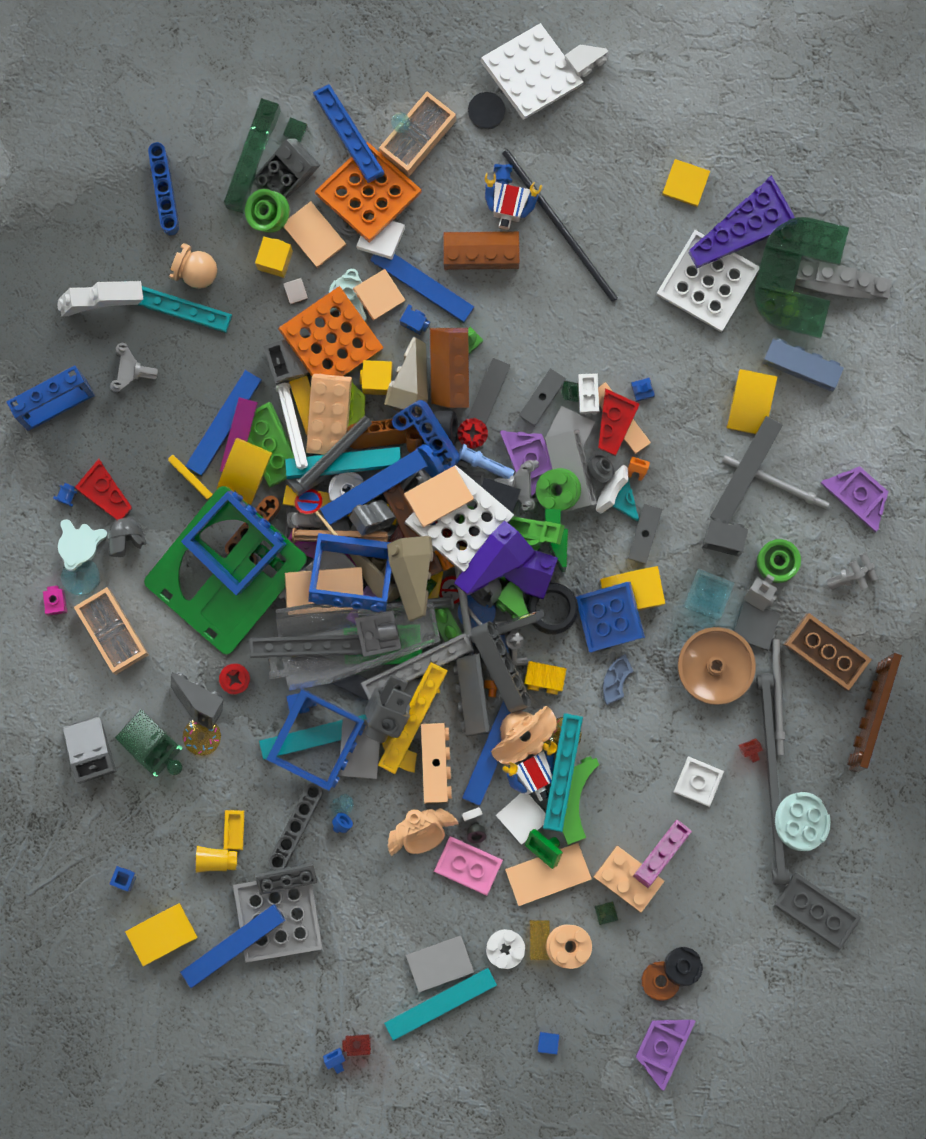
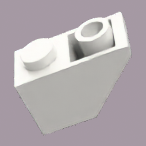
(585, 58)

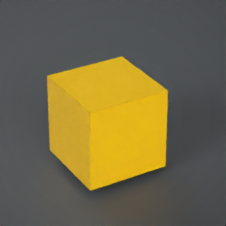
(274, 257)
(376, 377)

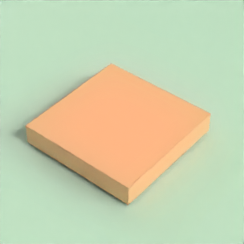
(379, 294)

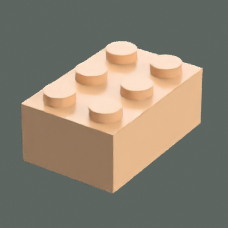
(618, 877)

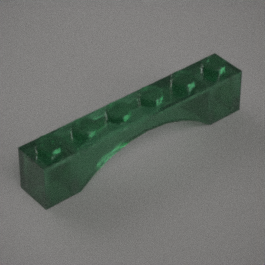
(246, 169)

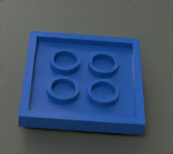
(610, 617)

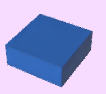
(548, 1043)

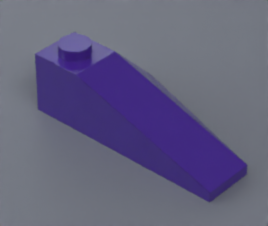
(498, 555)
(534, 575)

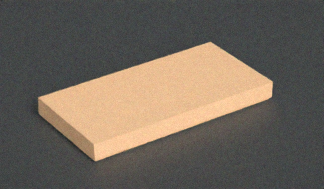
(336, 580)
(536, 879)

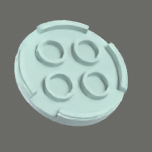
(802, 821)

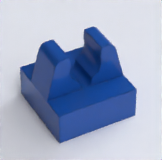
(642, 389)
(335, 1059)

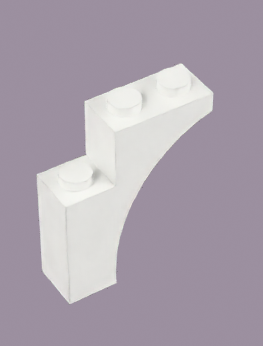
(100, 295)

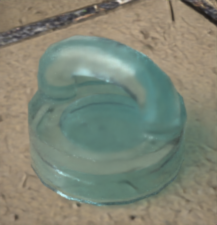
(400, 122)

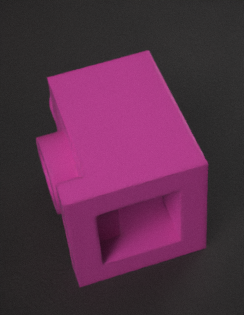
(57, 607)

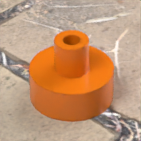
(488, 684)

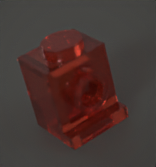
(364, 1049)

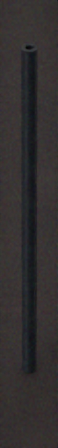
(562, 229)

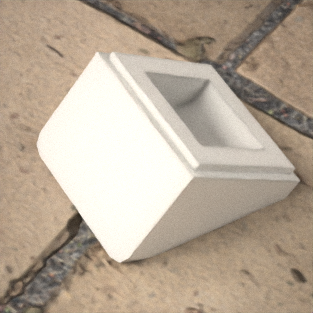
(295, 291)

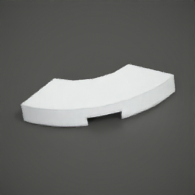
(611, 489)

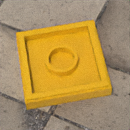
(686, 182)

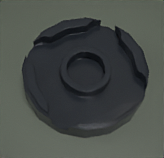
(486, 110)
(683, 966)

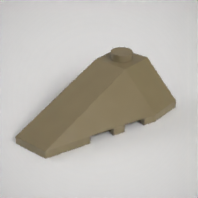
(411, 379)
(410, 567)
(374, 574)

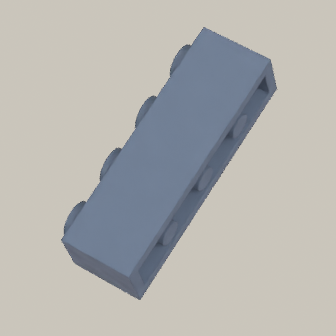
(803, 365)

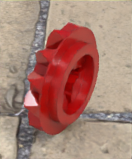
(465, 438)
(225, 681)

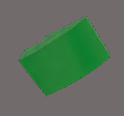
(557, 550)

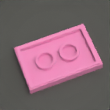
(468, 865)

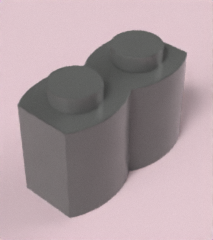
(372, 517)

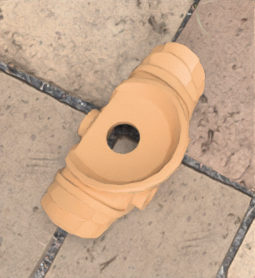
(515, 725)
(420, 831)

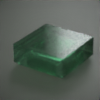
(295, 129)

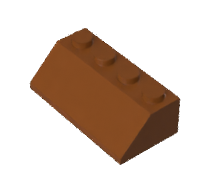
(481, 250)
(449, 367)

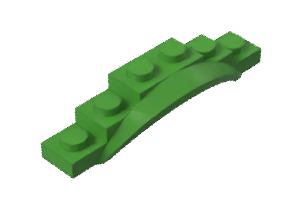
(534, 531)

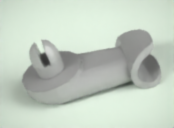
(297, 519)

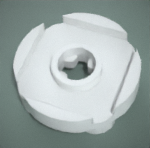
(343, 481)
(515, 954)

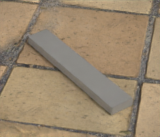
(418, 665)

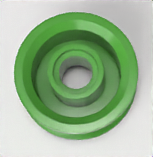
(276, 216)
(546, 489)
(787, 552)

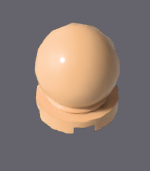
(195, 268)

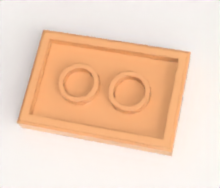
(314, 234)
(438, 496)

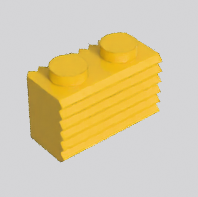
(545, 677)

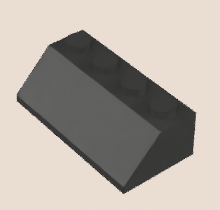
(472, 695)

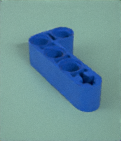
(428, 436)

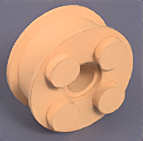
(581, 946)

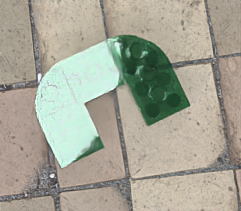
(779, 271)

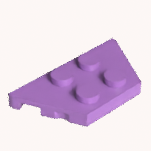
(527, 447)
(859, 494)
(663, 1047)

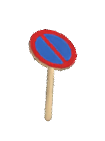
(310, 503)

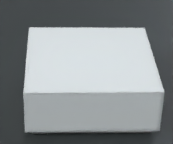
(472, 814)

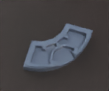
(615, 678)

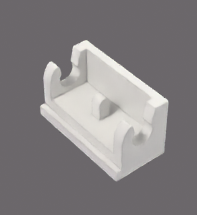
(588, 394)

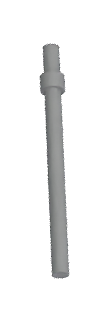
(809, 498)
(464, 610)
(779, 735)

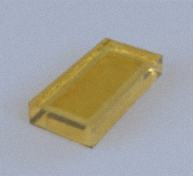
(538, 937)

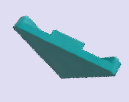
(625, 502)

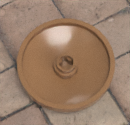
(716, 666)

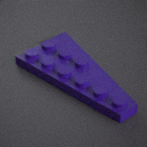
(745, 225)

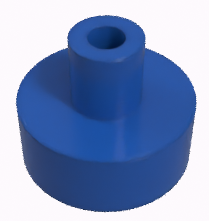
(342, 823)

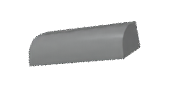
(568, 453)

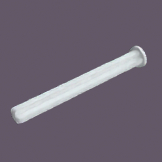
(292, 425)

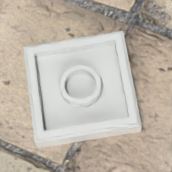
(385, 242)
(698, 781)
(522, 817)

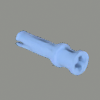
(477, 459)

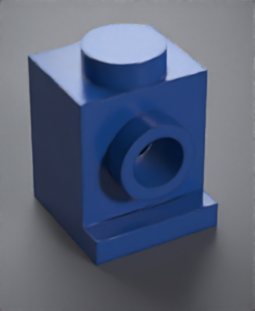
(414, 321)
(306, 705)
(123, 878)

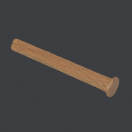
(312, 535)

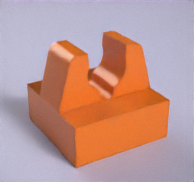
(639, 466)

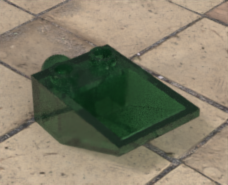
(149, 742)

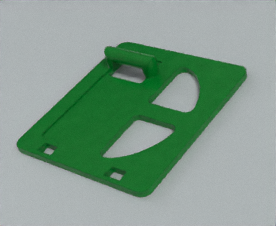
(215, 603)

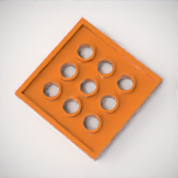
(354, 216)
(348, 315)

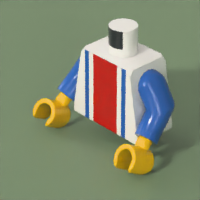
(509, 201)
(533, 773)

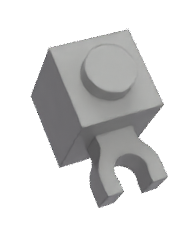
(761, 593)

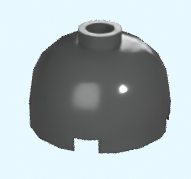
(489, 594)

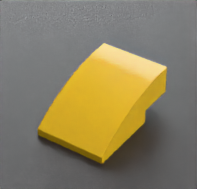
(751, 401)
(245, 469)
(645, 586)
(161, 934)

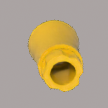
(215, 859)

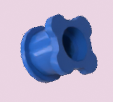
(503, 173)
(66, 494)

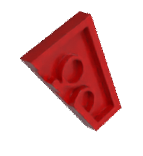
(616, 420)

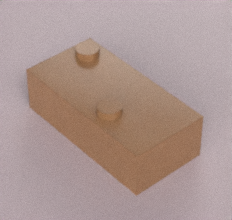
(827, 652)

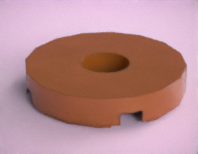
(649, 984)

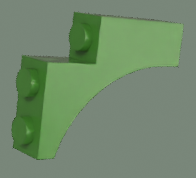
(512, 598)
(572, 824)

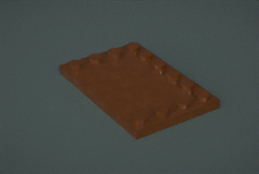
(875, 711)

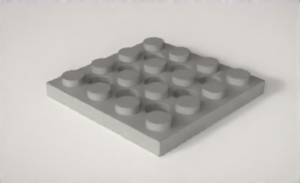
(292, 944)

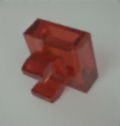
(750, 749)

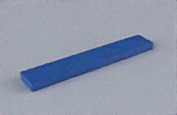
(348, 133)
(425, 286)
(222, 424)
(374, 487)
(486, 763)
(233, 946)

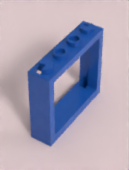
(50, 398)
(352, 546)
(212, 564)
(341, 762)

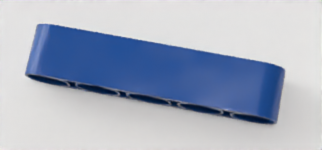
(163, 180)

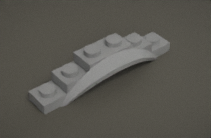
(842, 281)

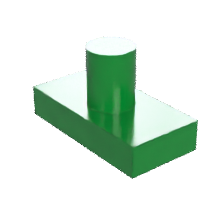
(544, 848)

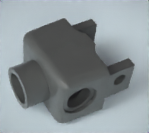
(392, 717)

